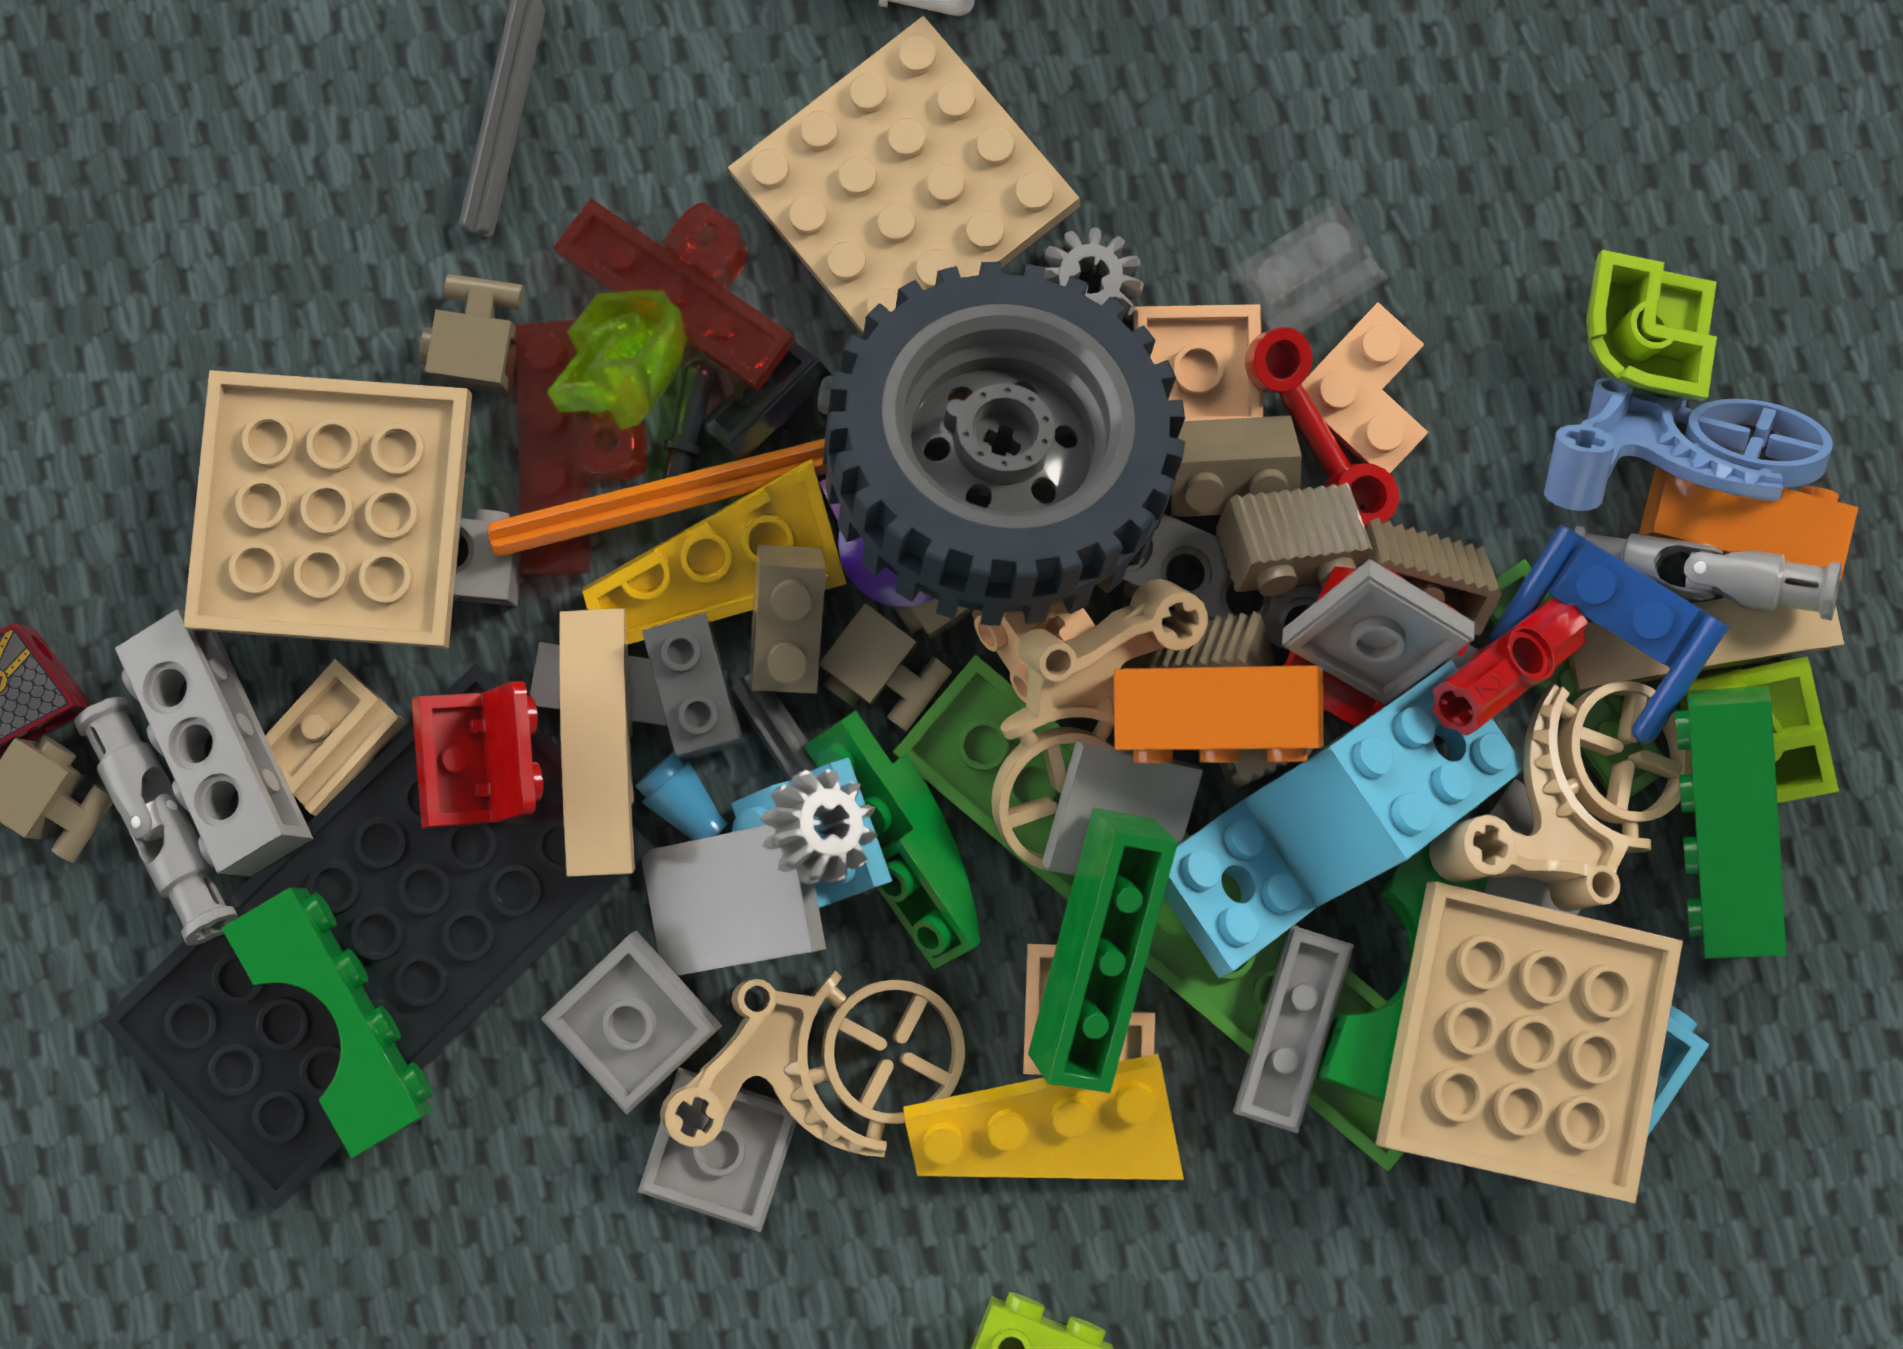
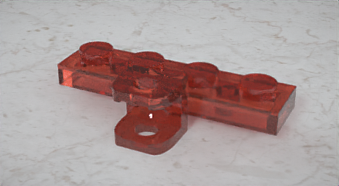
(691, 276)
(563, 447)

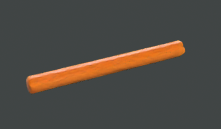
(649, 499)

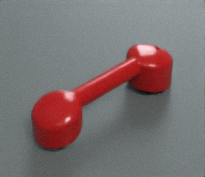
(1279, 364)

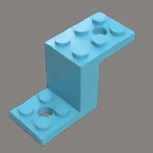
(1332, 823)

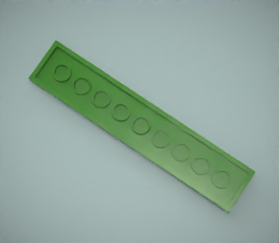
(960, 754)

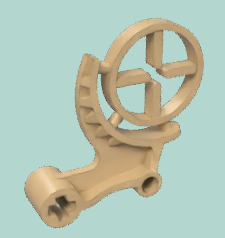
(1078, 681)
(1567, 843)
(775, 1047)

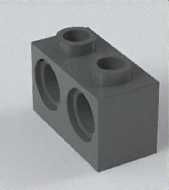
(693, 687)

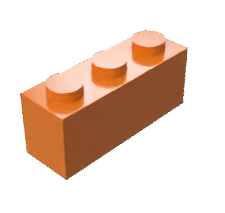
(1801, 525)
(1219, 712)

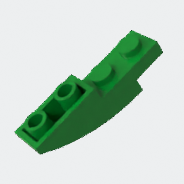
(925, 866)

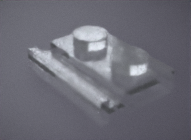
(1310, 272)

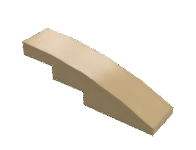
(1750, 639)
(596, 742)

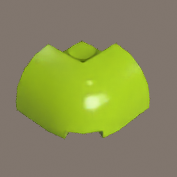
(1651, 326)
(1800, 738)

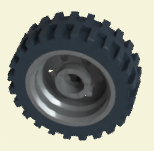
(1001, 442)

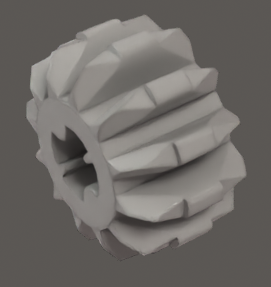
(1100, 260)
(796, 832)

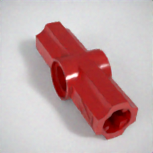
(1509, 666)

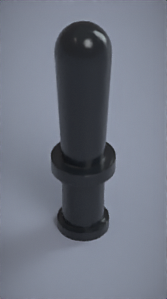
(690, 412)

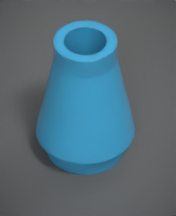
(680, 798)

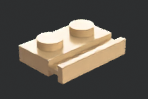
(331, 735)

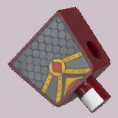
(34, 688)

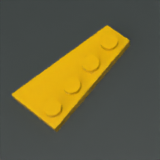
(715, 560)
(1051, 1130)

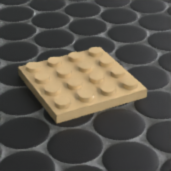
(902, 177)
(328, 509)
(1529, 1042)

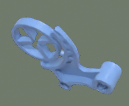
(1646, 428)

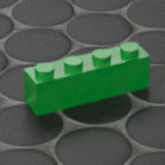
(1735, 822)
(1102, 950)

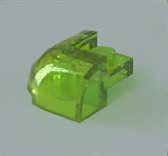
(625, 356)

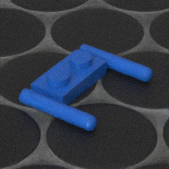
(1627, 606)

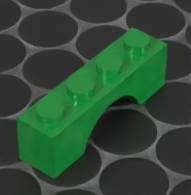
(1364, 1044)
(373, 1086)

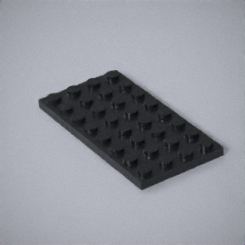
(427, 911)

